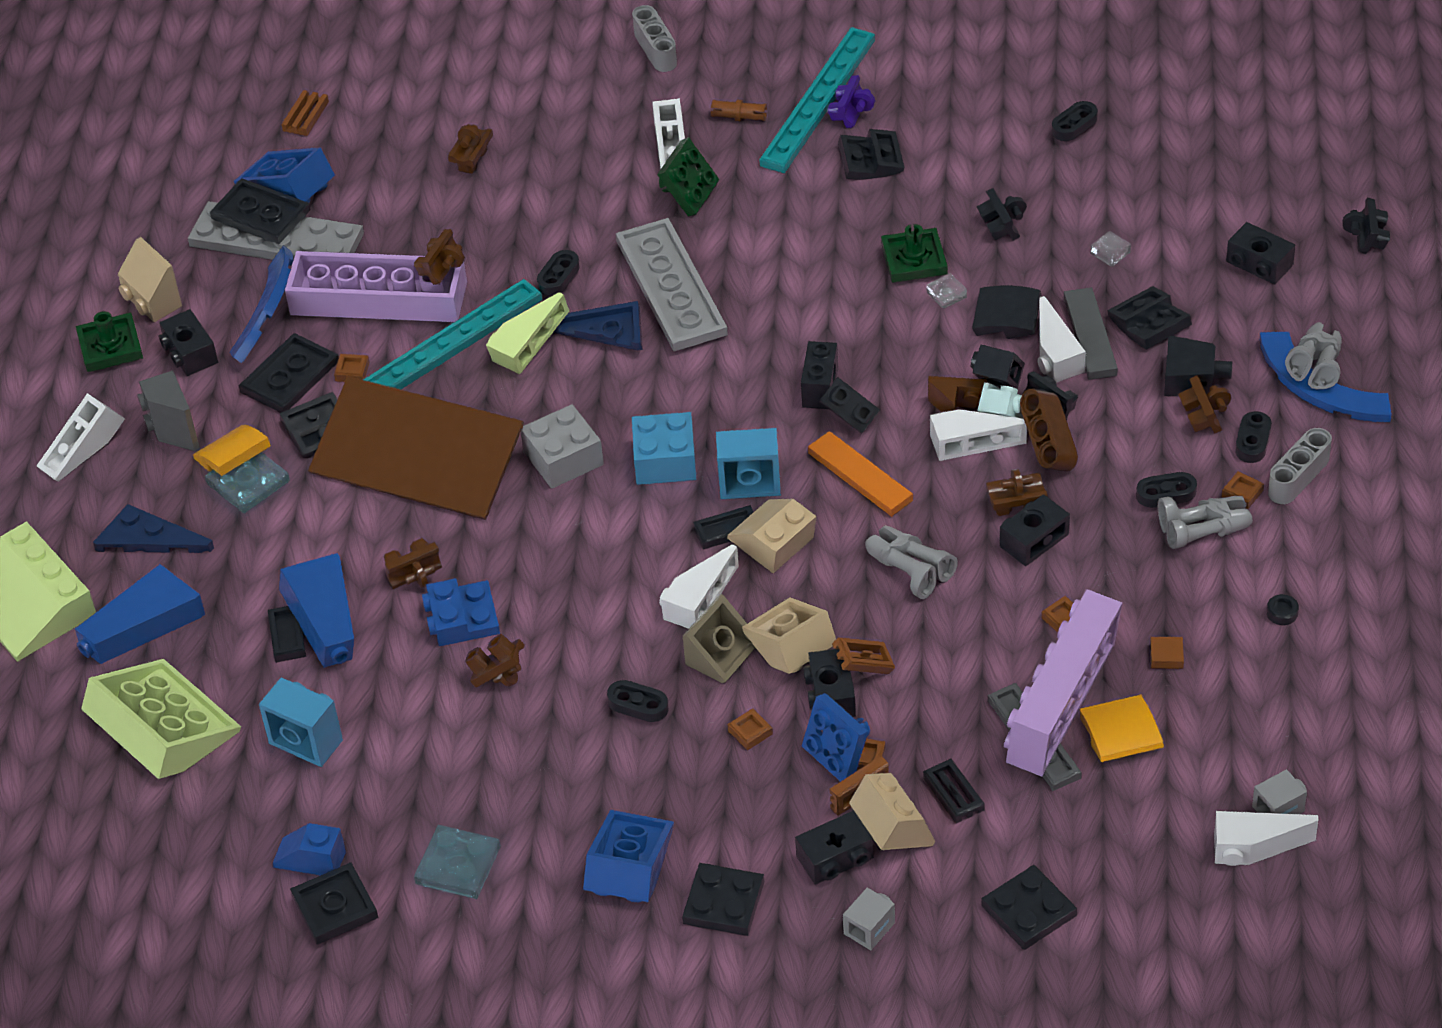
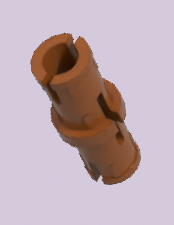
(739, 110)

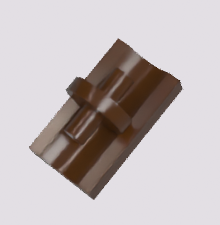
(469, 147)
(441, 256)
(1215, 400)
(1014, 491)
(414, 566)
(499, 665)

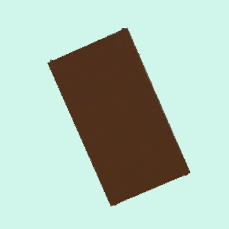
(416, 447)

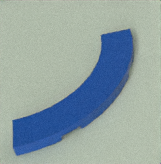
(277, 280)
(1359, 404)

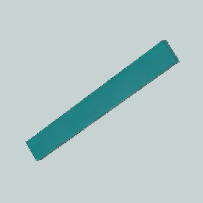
(816, 100)
(457, 336)

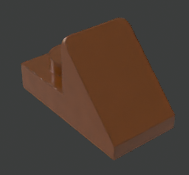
(953, 392)

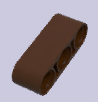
(1048, 430)

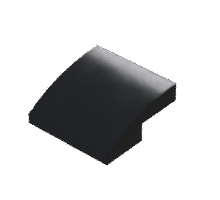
(871, 156)
(1007, 310)
(1149, 317)
(308, 422)

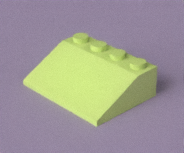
(37, 593)
(158, 716)

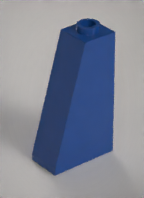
(320, 605)
(139, 615)

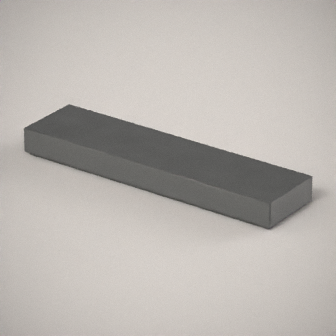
(1090, 333)
(1061, 768)

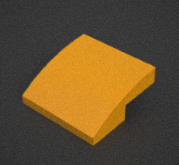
(232, 449)
(1121, 728)

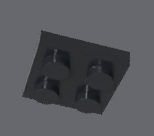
(723, 899)
(334, 903)
(1029, 907)

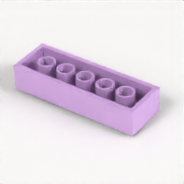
(371, 288)
(1062, 682)

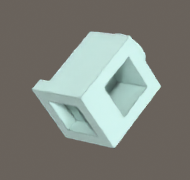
(1000, 401)

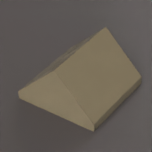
(717, 641)

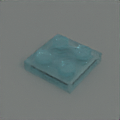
(249, 482)
(457, 861)

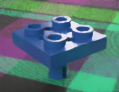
(841, 736)

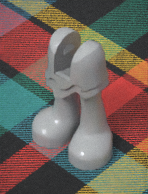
(1314, 346)
(1219, 516)
(895, 550)

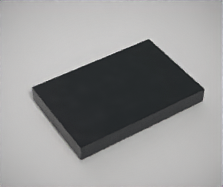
(260, 211)
(289, 373)

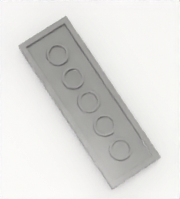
(308, 235)
(671, 284)

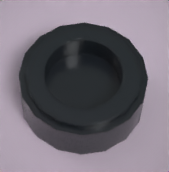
(1282, 609)

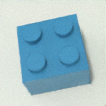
(663, 448)
(748, 463)
(301, 721)

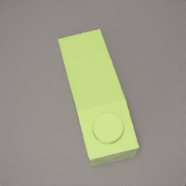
(526, 333)

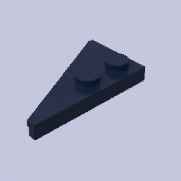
(609, 325)
(145, 532)

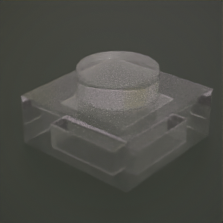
(1110, 248)
(946, 291)

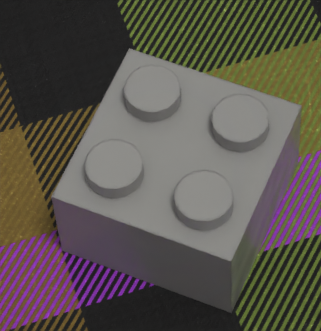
(562, 446)

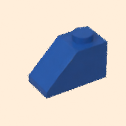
(311, 850)

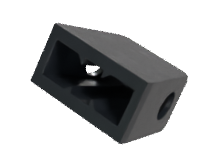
(1192, 358)

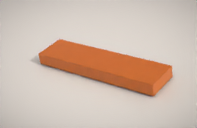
(860, 473)

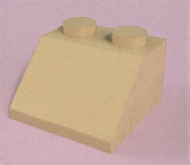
(149, 282)
(775, 532)
(789, 633)
(890, 813)

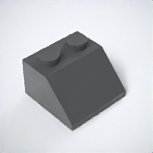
(167, 411)

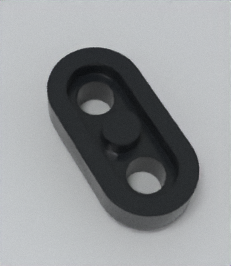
(1074, 121)
(558, 272)
(1253, 437)
(1178, 486)
(639, 701)

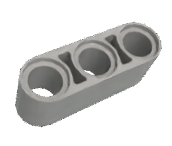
(654, 38)
(1299, 466)

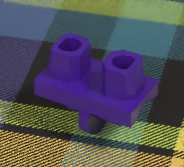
(850, 102)

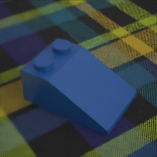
(291, 172)
(627, 856)

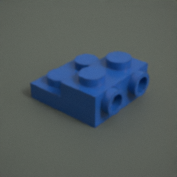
(460, 611)

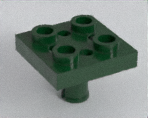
(681, 177)
(913, 249)
(109, 336)

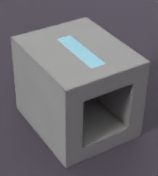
(1280, 795)
(869, 918)

